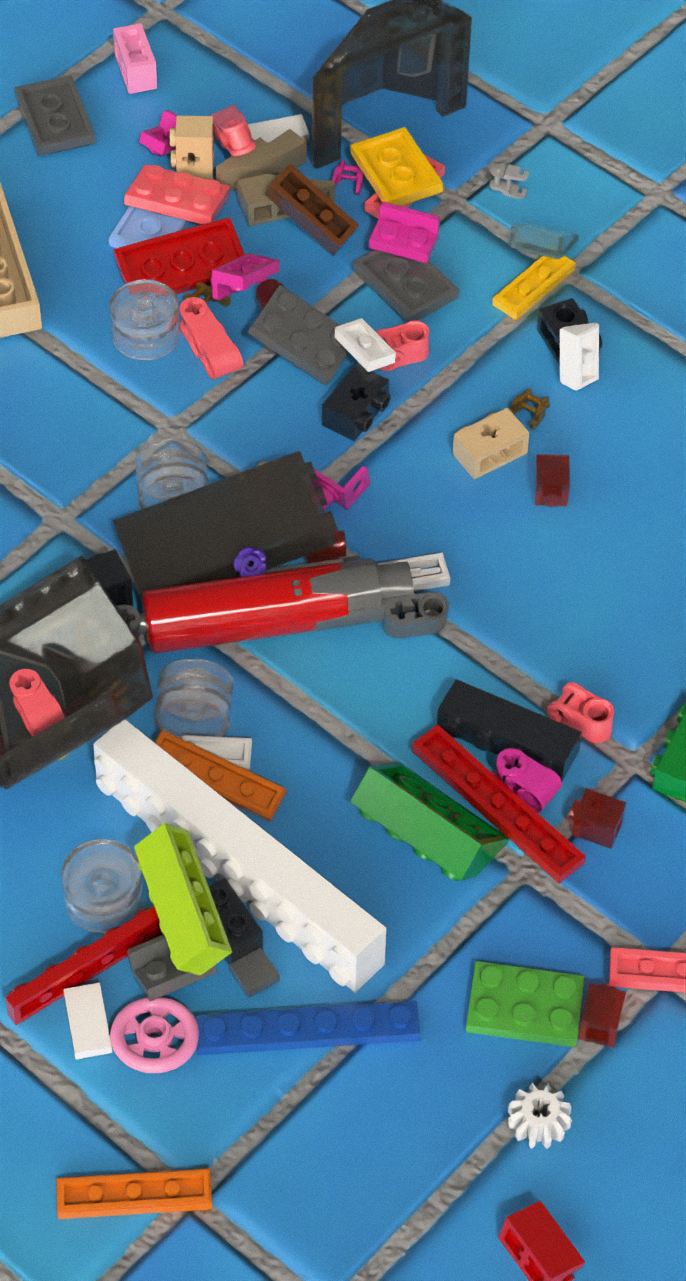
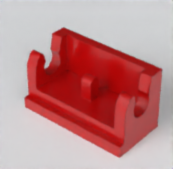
(540, 1245)

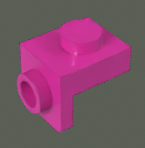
(158, 138)

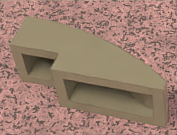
(264, 159)

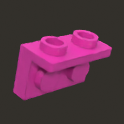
(405, 232)
(241, 273)

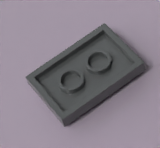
(54, 115)
(406, 284)
(300, 335)

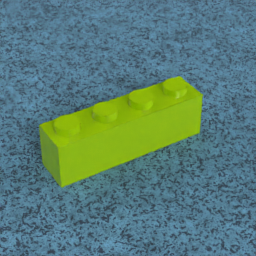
(182, 899)

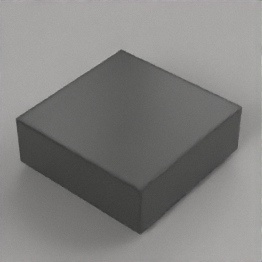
(254, 972)

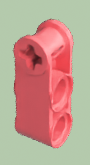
(233, 131)
(208, 339)

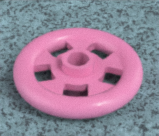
(159, 1008)

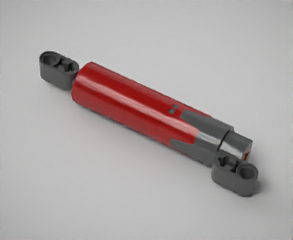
(286, 605)

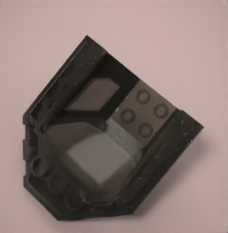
(398, 48)
(84, 657)

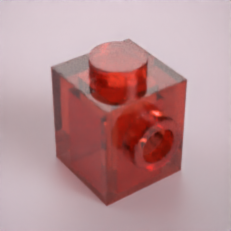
(597, 818)

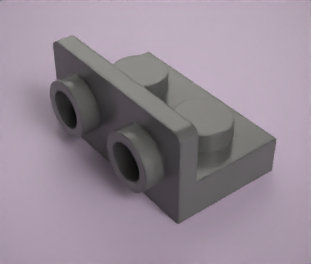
(156, 971)

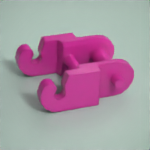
(339, 174)

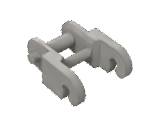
(506, 186)

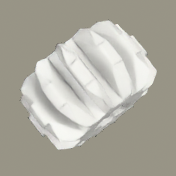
(539, 1103)

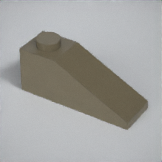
(258, 207)

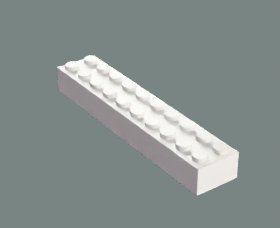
(233, 847)

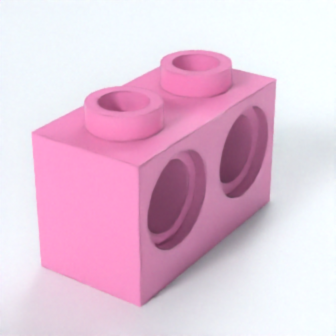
(135, 58)

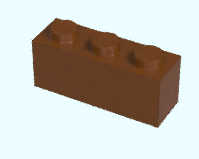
(311, 209)

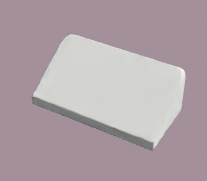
(579, 355)

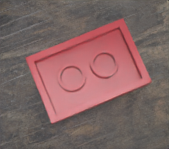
(177, 194)

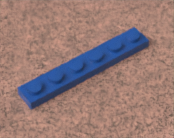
(308, 1028)

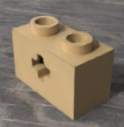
(193, 145)
(490, 443)

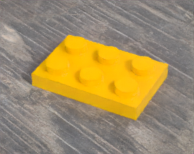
(396, 167)

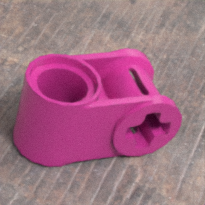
(529, 779)

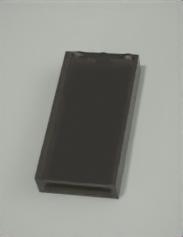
(204, 529)

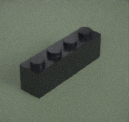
(499, 724)

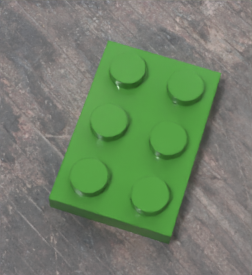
(525, 1004)

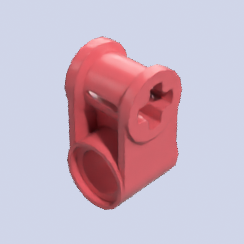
(408, 341)
(34, 701)
(583, 712)

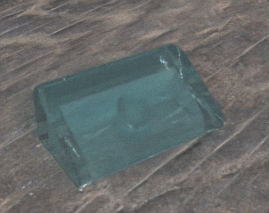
(541, 239)

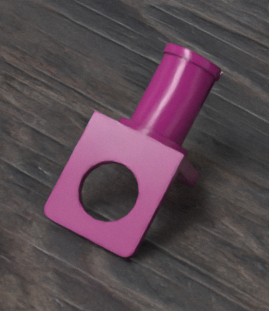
(344, 495)

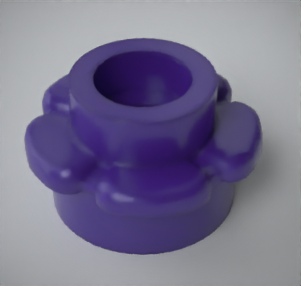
(250, 554)

